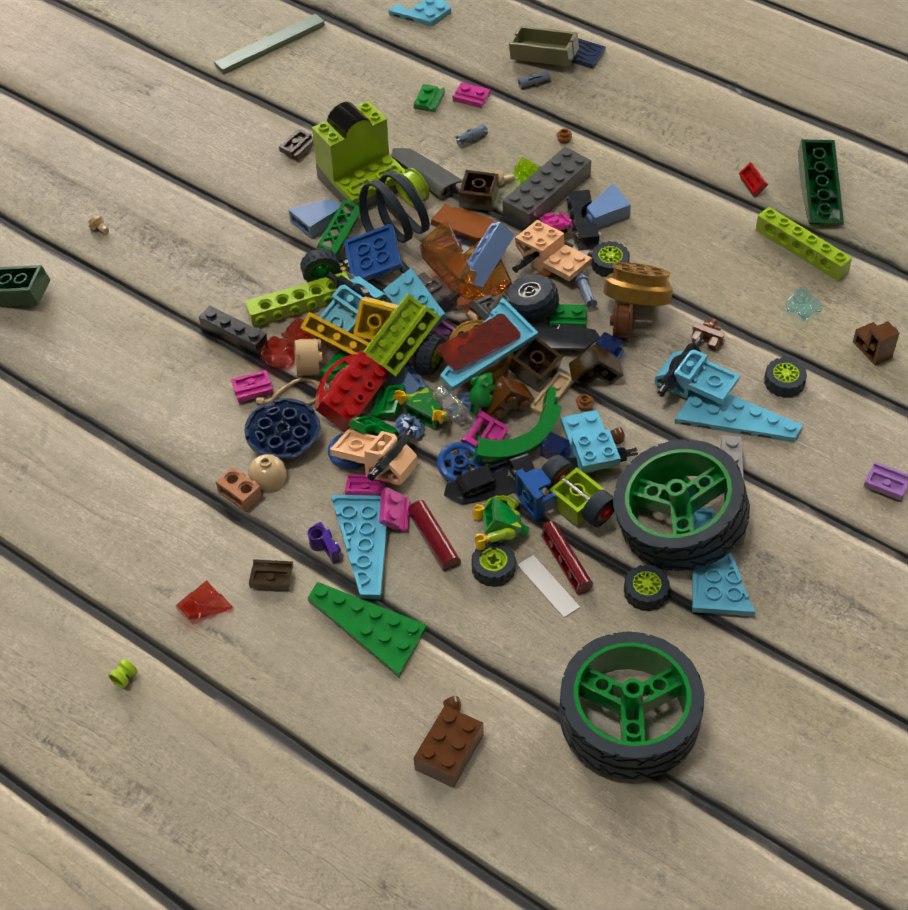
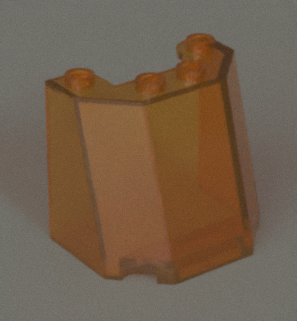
(449, 262)

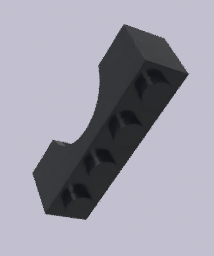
(586, 233)
(249, 338)

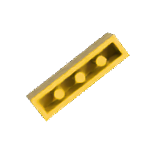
(333, 335)

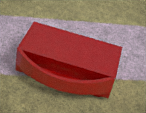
(349, 389)

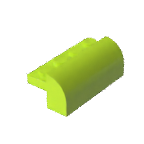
(401, 334)

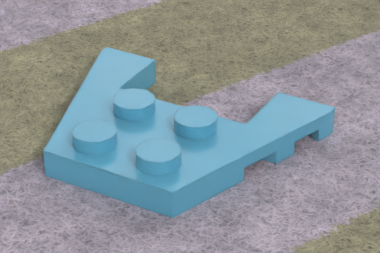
(426, 12)

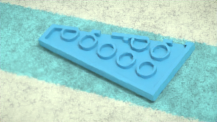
(455, 379)
(363, 540)
(718, 585)

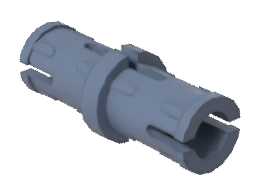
(533, 79)
(471, 135)

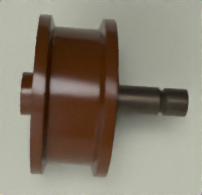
(624, 320)

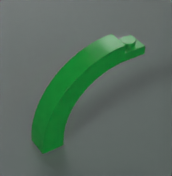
(496, 451)

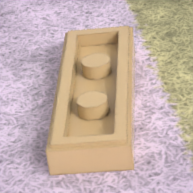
(561, 382)

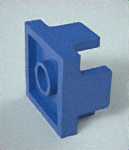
(528, 492)

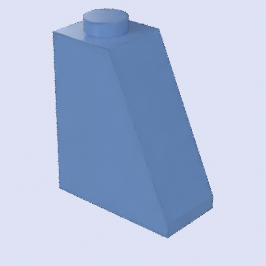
(608, 208)
(314, 217)

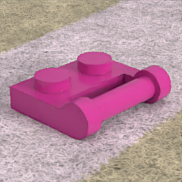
(494, 430)

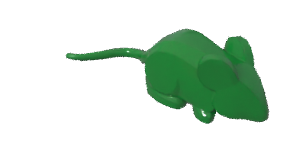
(480, 393)

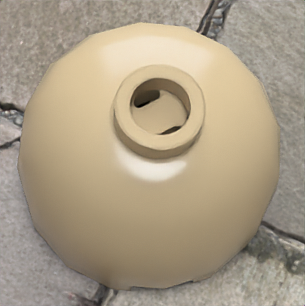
(268, 472)

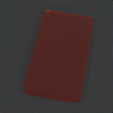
(478, 342)

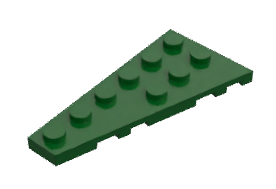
(374, 628)

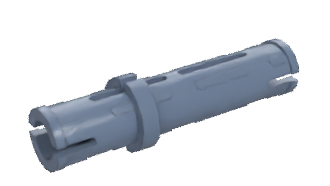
(581, 281)

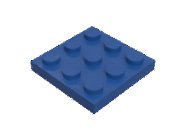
(373, 253)

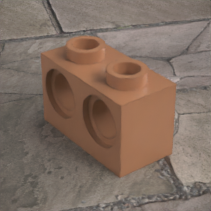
(239, 489)

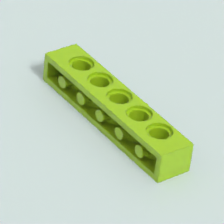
(803, 244)
(291, 301)

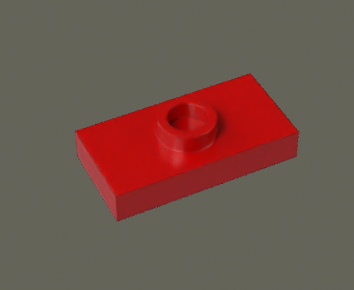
(753, 179)

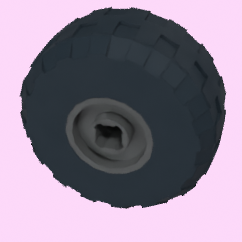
(533, 297)

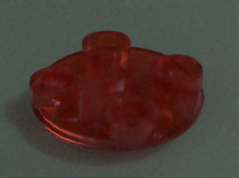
(278, 352)

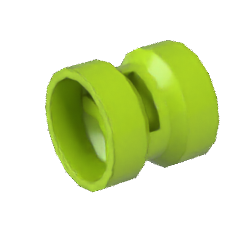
(122, 674)

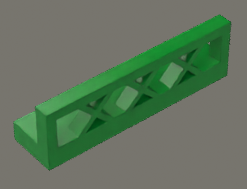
(343, 233)

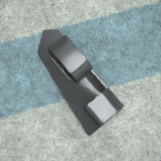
(437, 178)

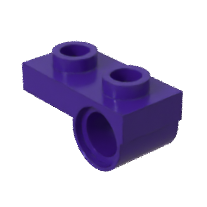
(323, 541)

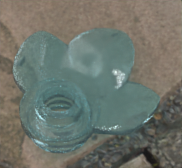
(803, 305)

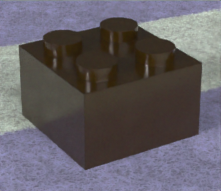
(478, 190)
(535, 363)

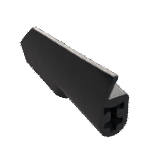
(566, 336)
(488, 480)

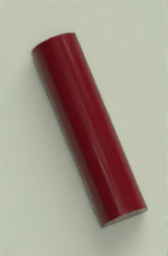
(433, 535)
(566, 558)

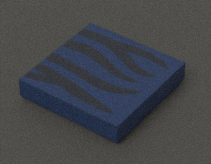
(588, 53)

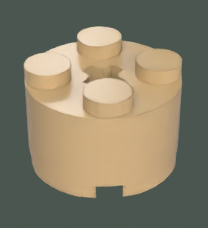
(307, 357)

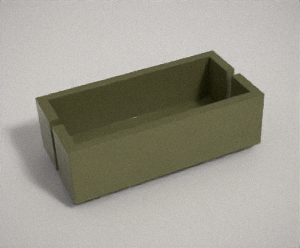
(543, 45)

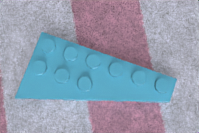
(736, 417)

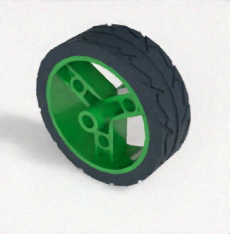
(642, 487)
(673, 677)

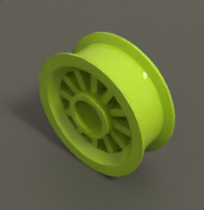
(418, 184)

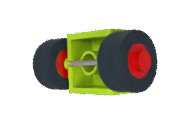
(577, 494)

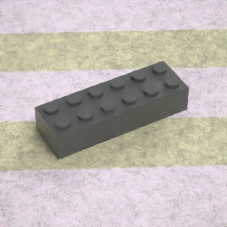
(546, 187)

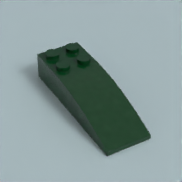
(820, 182)
(22, 285)

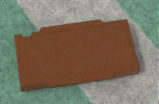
(463, 222)

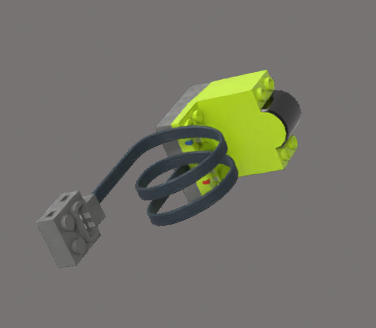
(357, 167)

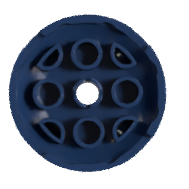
(282, 428)

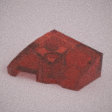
(203, 602)

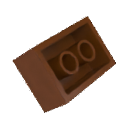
(448, 746)

